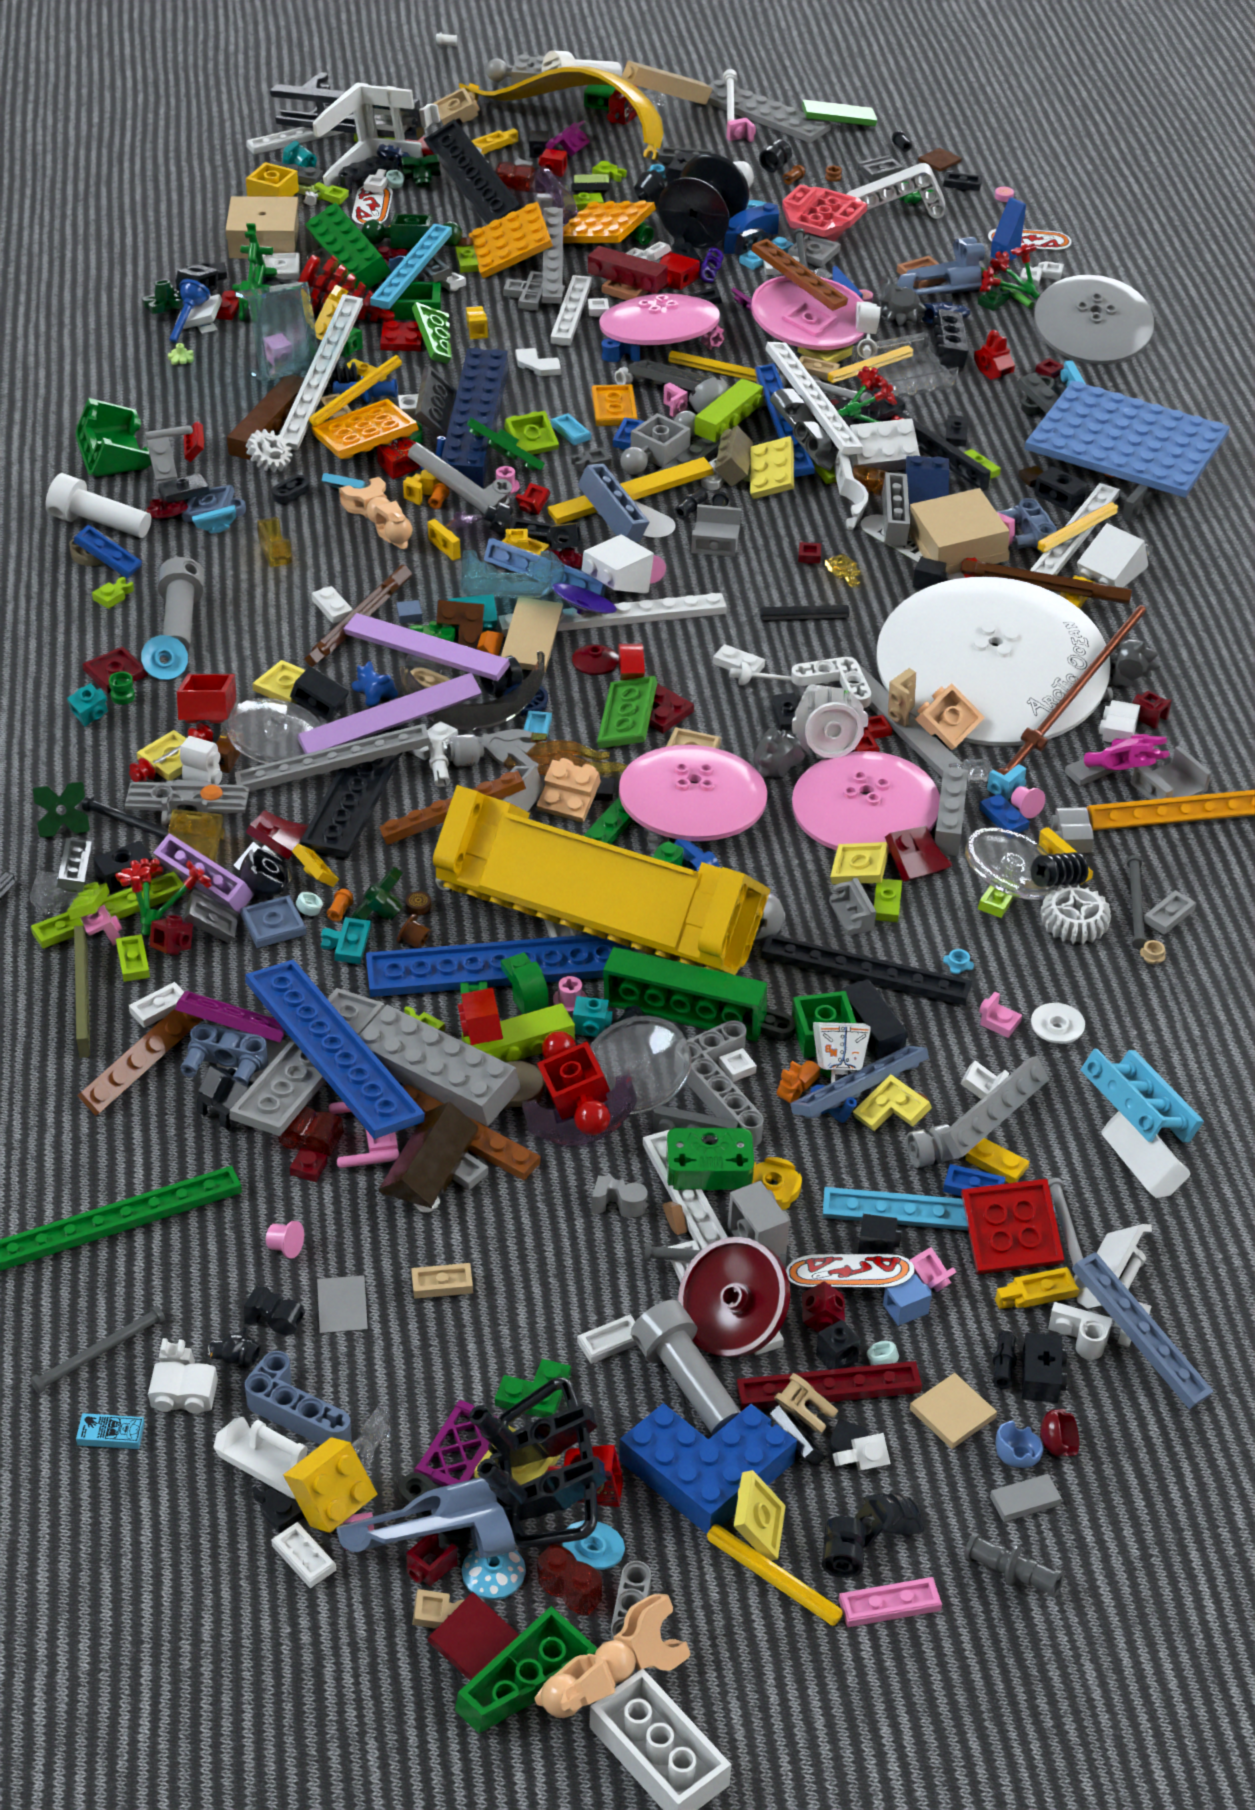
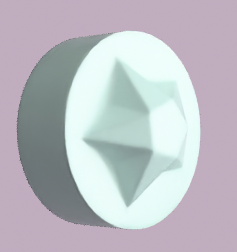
(395, 179)
(309, 903)
(882, 1353)

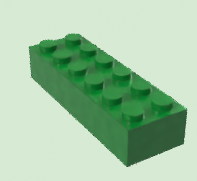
(348, 244)
(683, 991)

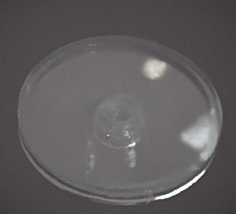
(269, 728)
(1006, 861)
(651, 1052)

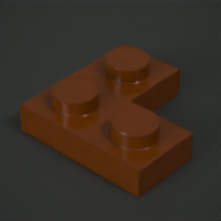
(465, 616)

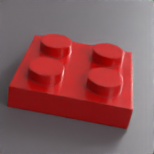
(401, 336)

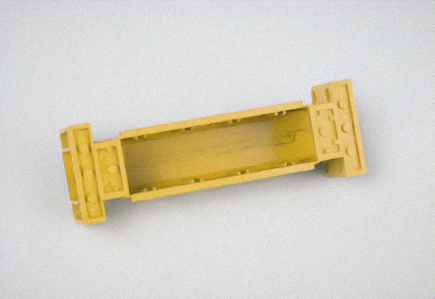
(583, 883)

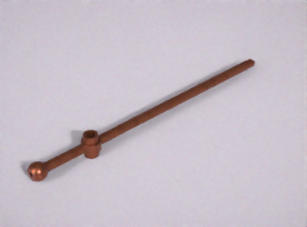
(1034, 738)

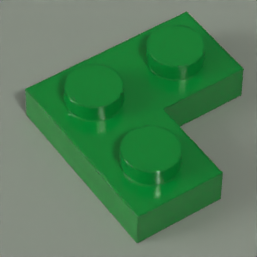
(514, 1389)

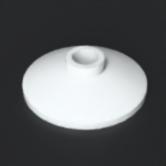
(1058, 1023)

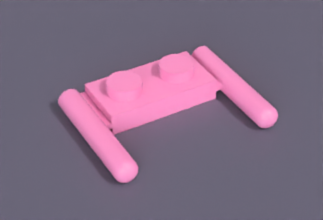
(380, 1149)

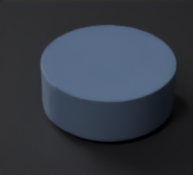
(240, 506)

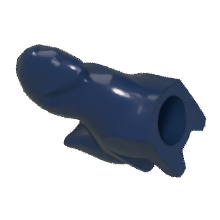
(932, 310)

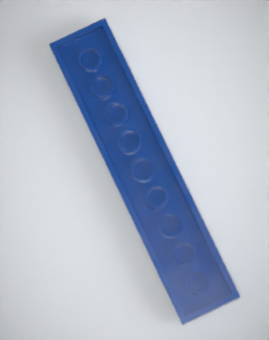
(448, 966)
(335, 1049)

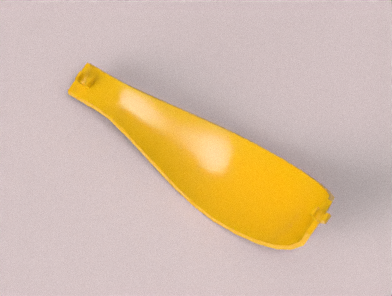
(578, 76)

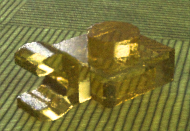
(843, 566)

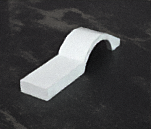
(850, 488)

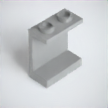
(716, 530)
(1177, 779)

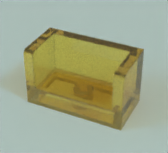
(272, 543)

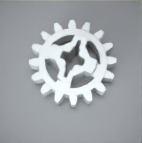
(269, 450)

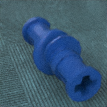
(385, 388)

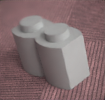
(1073, 827)

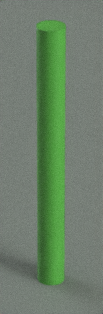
(1015, 294)

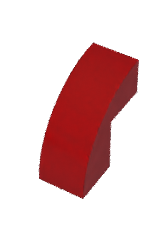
(631, 661)

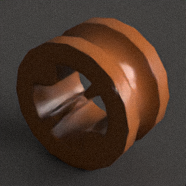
(833, 173)

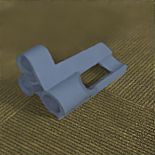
(962, 274)
(452, 1508)

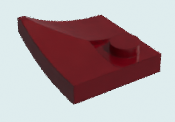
(277, 833)
(916, 853)

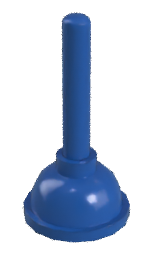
(193, 295)

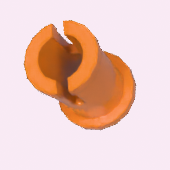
(440, 492)
(342, 901)

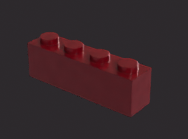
(627, 269)

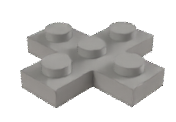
(527, 291)

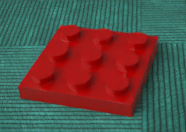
(1012, 1226)

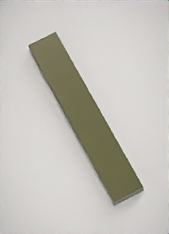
(82, 992)

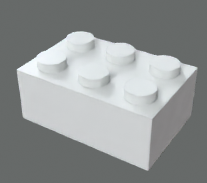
(885, 444)

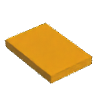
(613, 404)

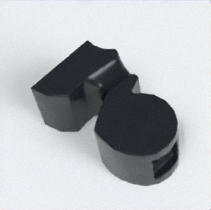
(280, 1314)

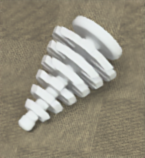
(829, 721)

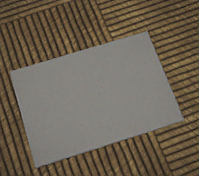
(342, 1304)

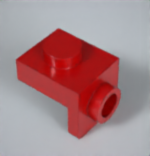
(533, 498)

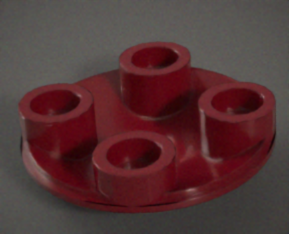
(161, 509)
(569, 557)

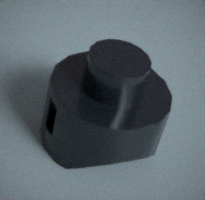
(499, 517)

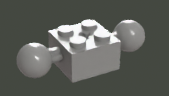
(523, 69)
(658, 441)

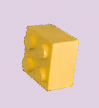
(272, 181)
(330, 1484)

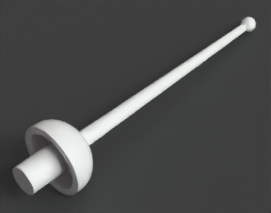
(867, 348)
(745, 674)

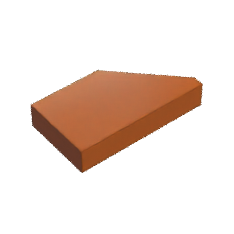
(490, 642)

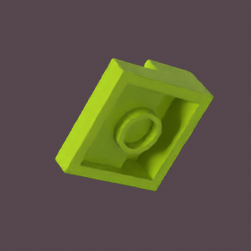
(533, 432)

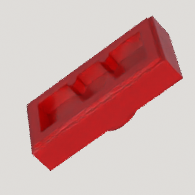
(194, 442)

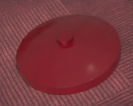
(735, 1296)

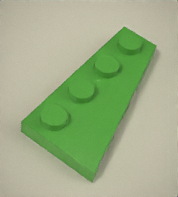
(434, 331)

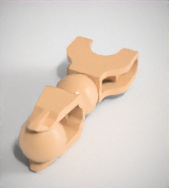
(386, 515)
(635, 1647)

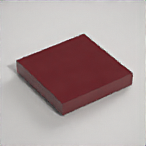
(114, 661)
(472, 1636)

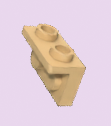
(902, 696)

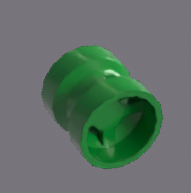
(643, 233)
(122, 690)

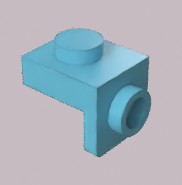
(1006, 783)

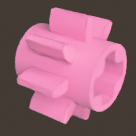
(713, 338)

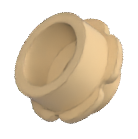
(1153, 952)

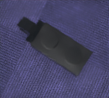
(748, 238)
(685, 248)

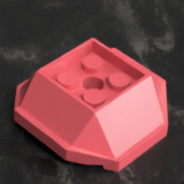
(822, 211)

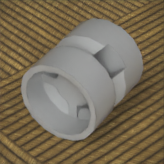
(928, 1147)

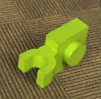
(332, 193)

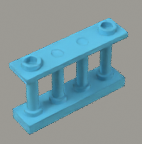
(1142, 1095)

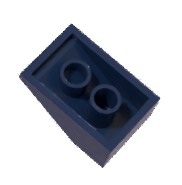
(926, 478)

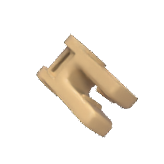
(794, 1400)

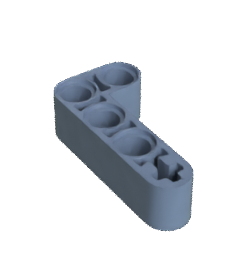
(274, 1398)

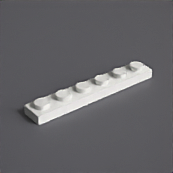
(571, 310)

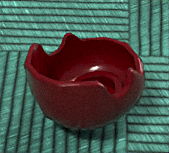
(1060, 1433)

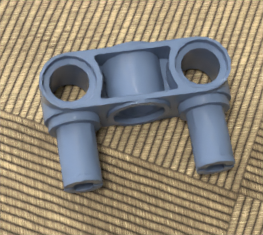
(1033, 522)
(227, 1048)

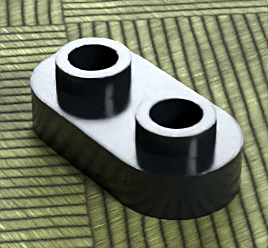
(290, 489)

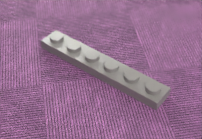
(995, 1107)

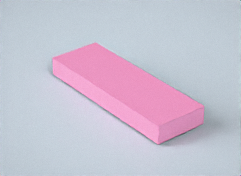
(890, 1602)

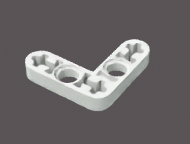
(809, 673)

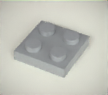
(817, 249)

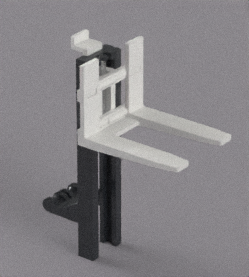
(401, 119)

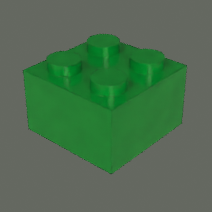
(823, 1008)

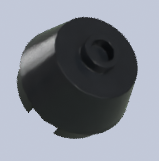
(649, 187)

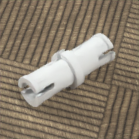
(439, 763)

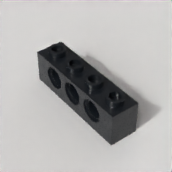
(950, 338)

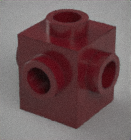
(171, 935)
(822, 1306)

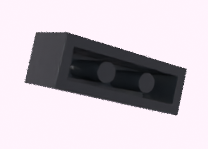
(869, 1007)

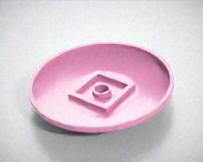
(659, 319)
(801, 319)
(719, 805)
(835, 811)

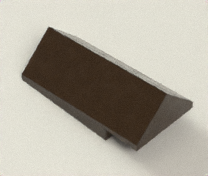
(430, 1156)

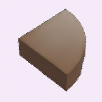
(675, 1217)

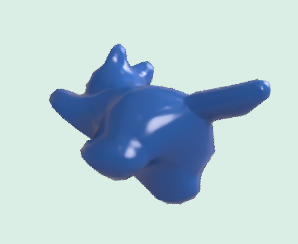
(374, 685)

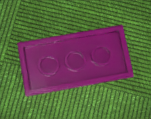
(230, 1016)

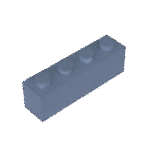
(613, 502)

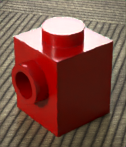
(554, 160)

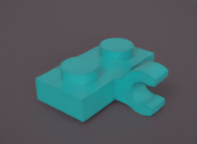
(349, 941)

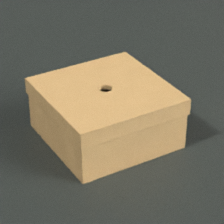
(274, 220)
(959, 529)

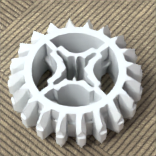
(1075, 914)

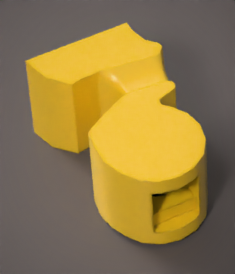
(477, 322)
(419, 485)

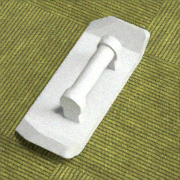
(1149, 1161)
(1115, 1252)
(259, 1452)

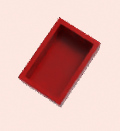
(206, 697)

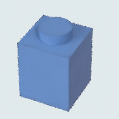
(907, 1300)

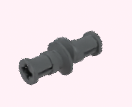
(1013, 1566)

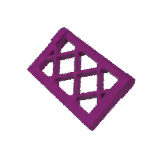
(441, 1475)

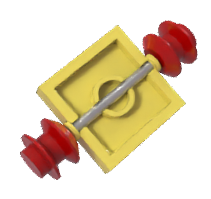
(164, 755)

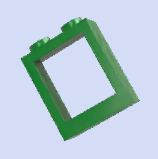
(421, 292)

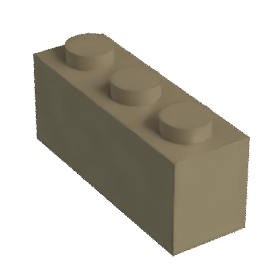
(734, 455)

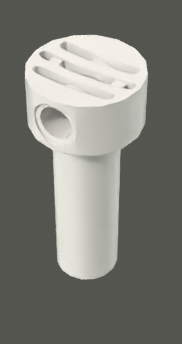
(561, 59)
(69, 499)

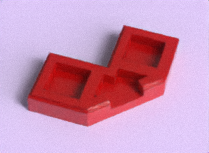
(877, 728)

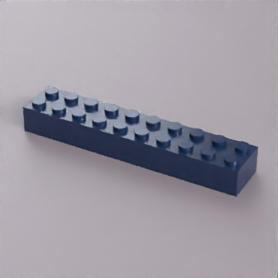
(480, 398)

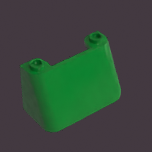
(108, 439)

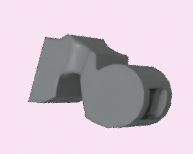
(629, 1197)

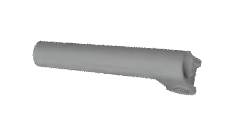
(460, 484)

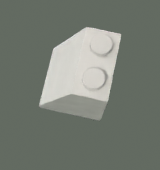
(1113, 557)
(620, 564)

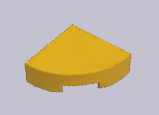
(517, 537)

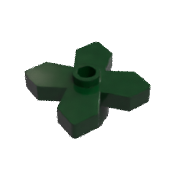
(421, 169)
(164, 298)
(50, 800)
(380, 899)

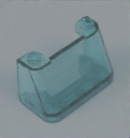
(483, 578)

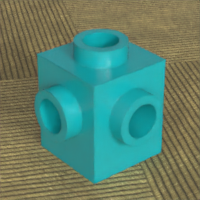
(88, 704)
(591, 1016)

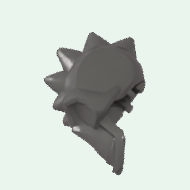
(899, 302)
(1132, 662)
(777, 753)

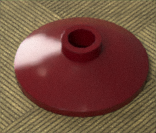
(595, 659)

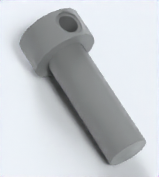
(180, 586)
(667, 1336)

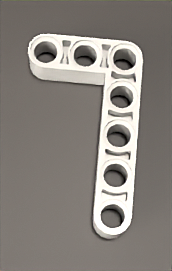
(901, 189)

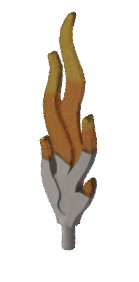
(512, 744)

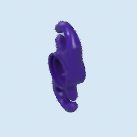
(706, 269)

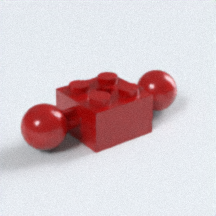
(575, 1082)

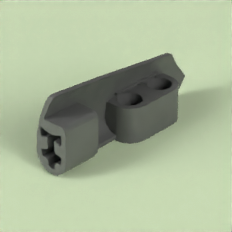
(804, 426)

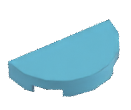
(216, 520)

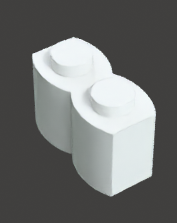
(1119, 720)
(200, 760)
(183, 1387)

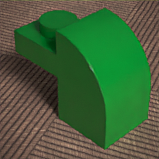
(527, 982)

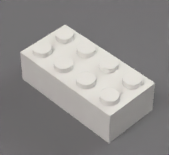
(659, 1745)

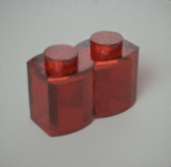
(516, 176)
(313, 1132)
(569, 1579)

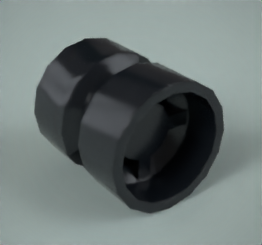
(775, 155)
(511, 677)
(843, 1547)

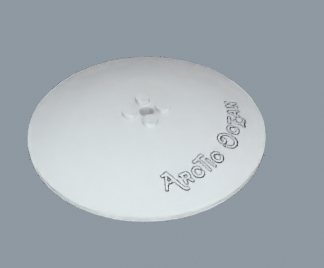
(1015, 685)

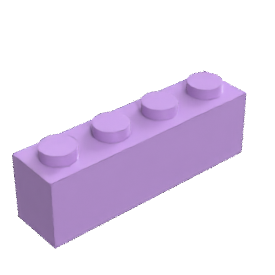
(225, 886)

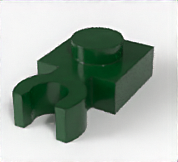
(994, 299)

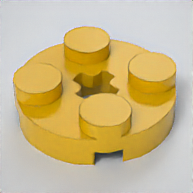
(788, 1180)

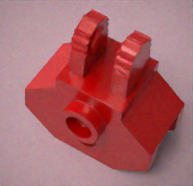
(994, 356)

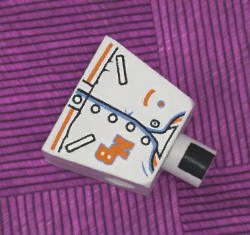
(840, 1046)

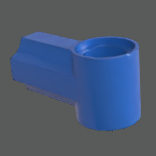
(694, 856)

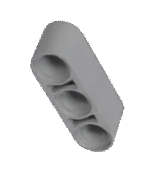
(629, 1592)

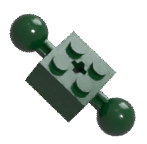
(407, 230)

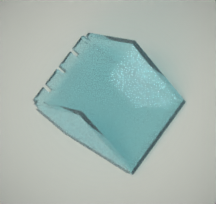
(281, 329)

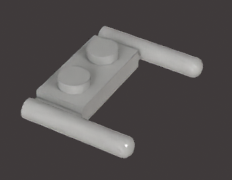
(161, 452)

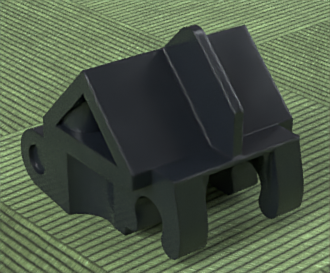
(221, 1093)

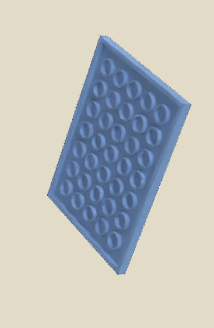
(1128, 438)

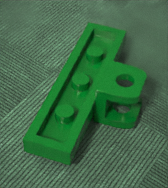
(504, 444)

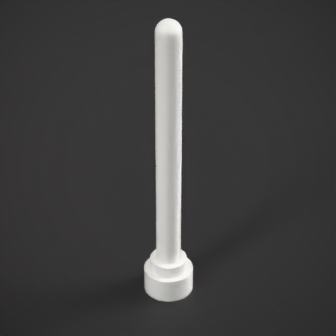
(730, 79)

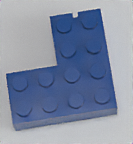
(703, 1473)

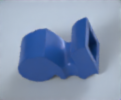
(614, 350)

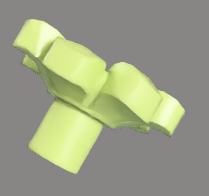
(181, 355)

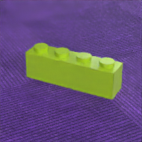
(728, 409)
(525, 1033)

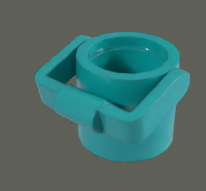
(299, 155)

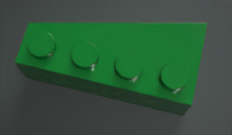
(521, 1670)

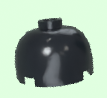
(264, 873)

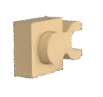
(432, 1608)

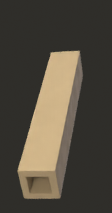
(666, 82)

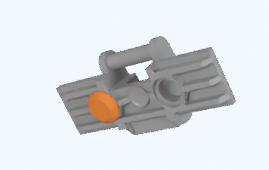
(202, 794)

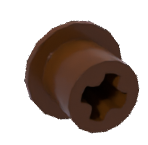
(413, 932)

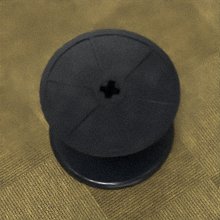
(704, 200)

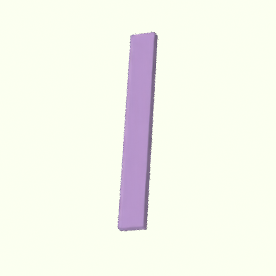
(427, 646)
(390, 714)

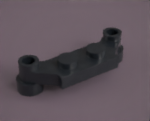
(363, 169)

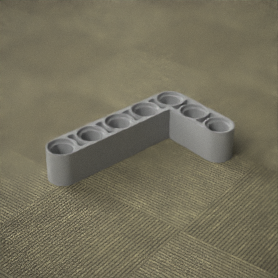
(714, 1085)

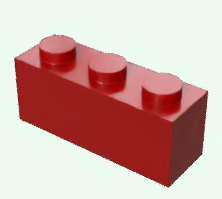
(480, 1016)

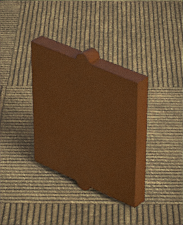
(939, 159)

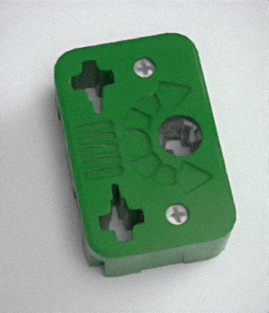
(709, 1158)

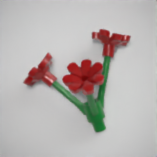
(1001, 262)
(869, 381)
(141, 874)

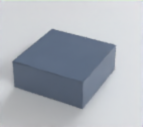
(409, 611)

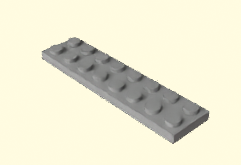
(769, 112)
(292, 1078)

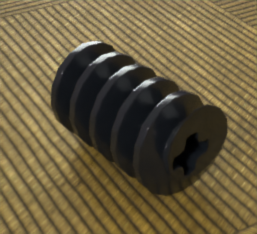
(343, 374)
(1059, 869)

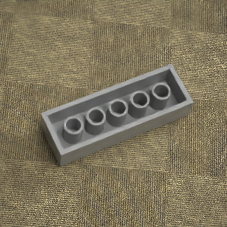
(441, 1065)

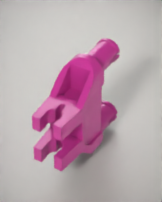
(1128, 753)

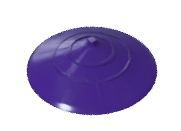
(584, 599)

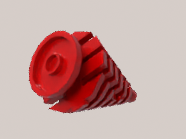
(325, 284)

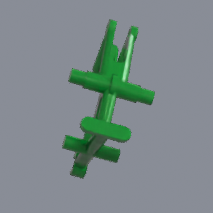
(255, 256)

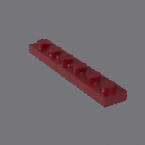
(835, 1384)

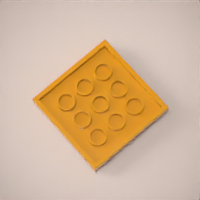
(606, 221)
(510, 239)
(364, 429)

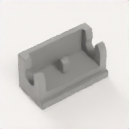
(853, 907)

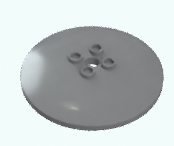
(1105, 337)

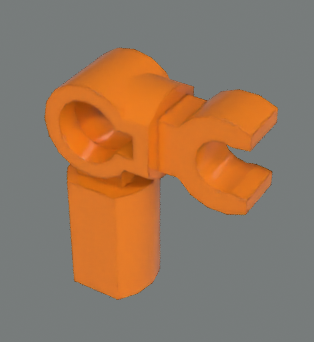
(797, 1080)

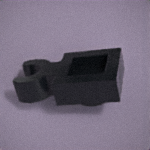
(278, 1508)

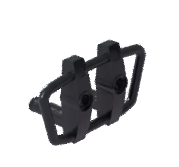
(537, 1441)

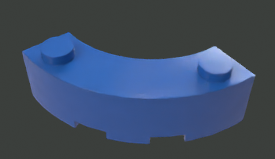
(760, 216)

